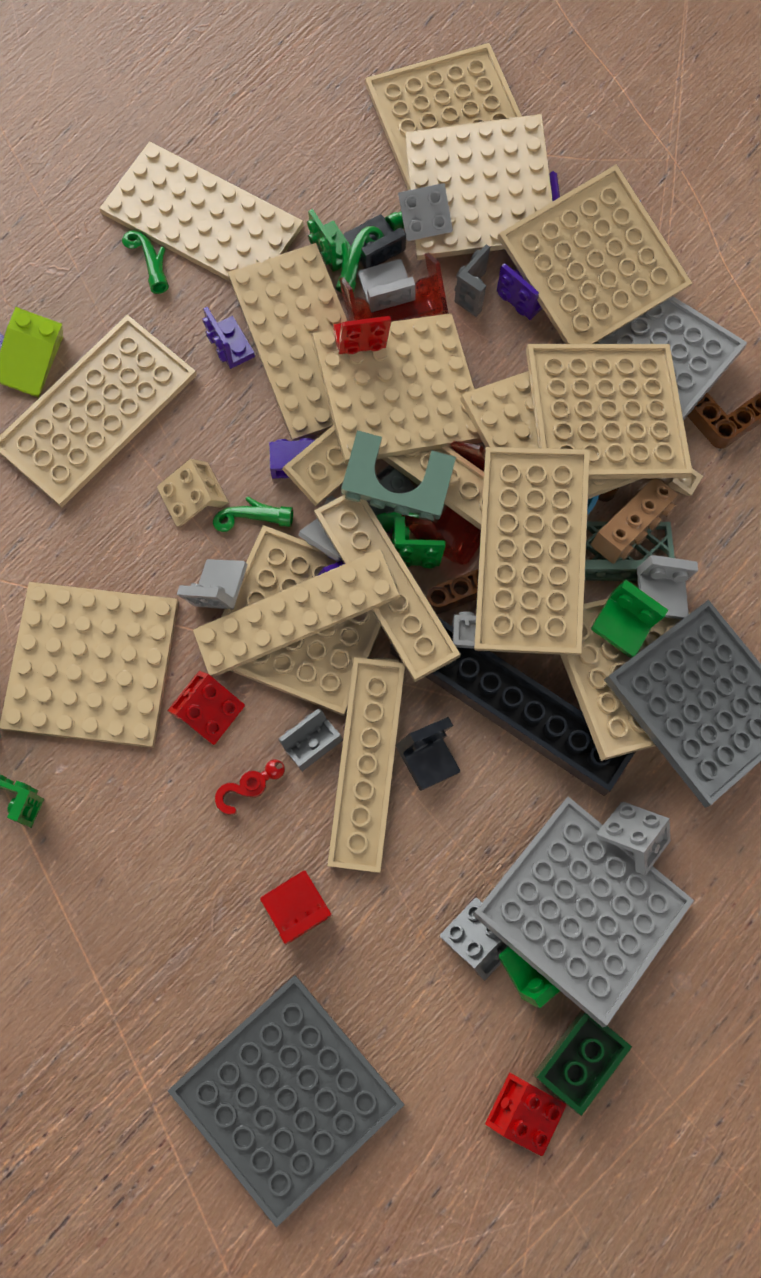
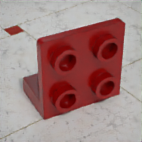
(362, 335)
(206, 707)
(295, 907)
(525, 1114)

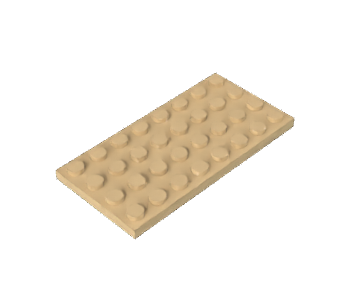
(198, 213)
(283, 307)
(94, 410)
(532, 551)

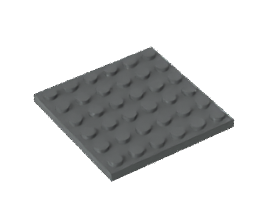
(697, 701)
(285, 1100)

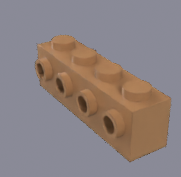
(634, 521)

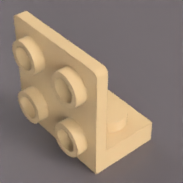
(191, 490)

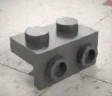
(310, 739)

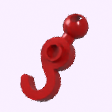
(251, 785)

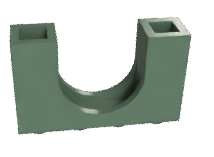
(362, 483)

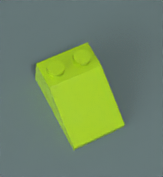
(28, 351)

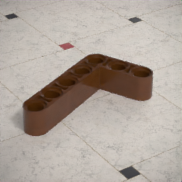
(725, 423)
(450, 597)

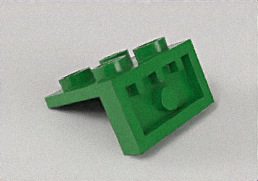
(328, 240)
(415, 552)
(628, 618)
(26, 804)
(528, 981)

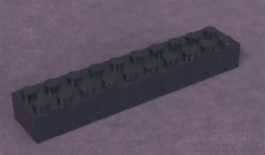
(528, 713)

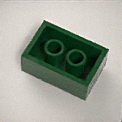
(582, 1062)

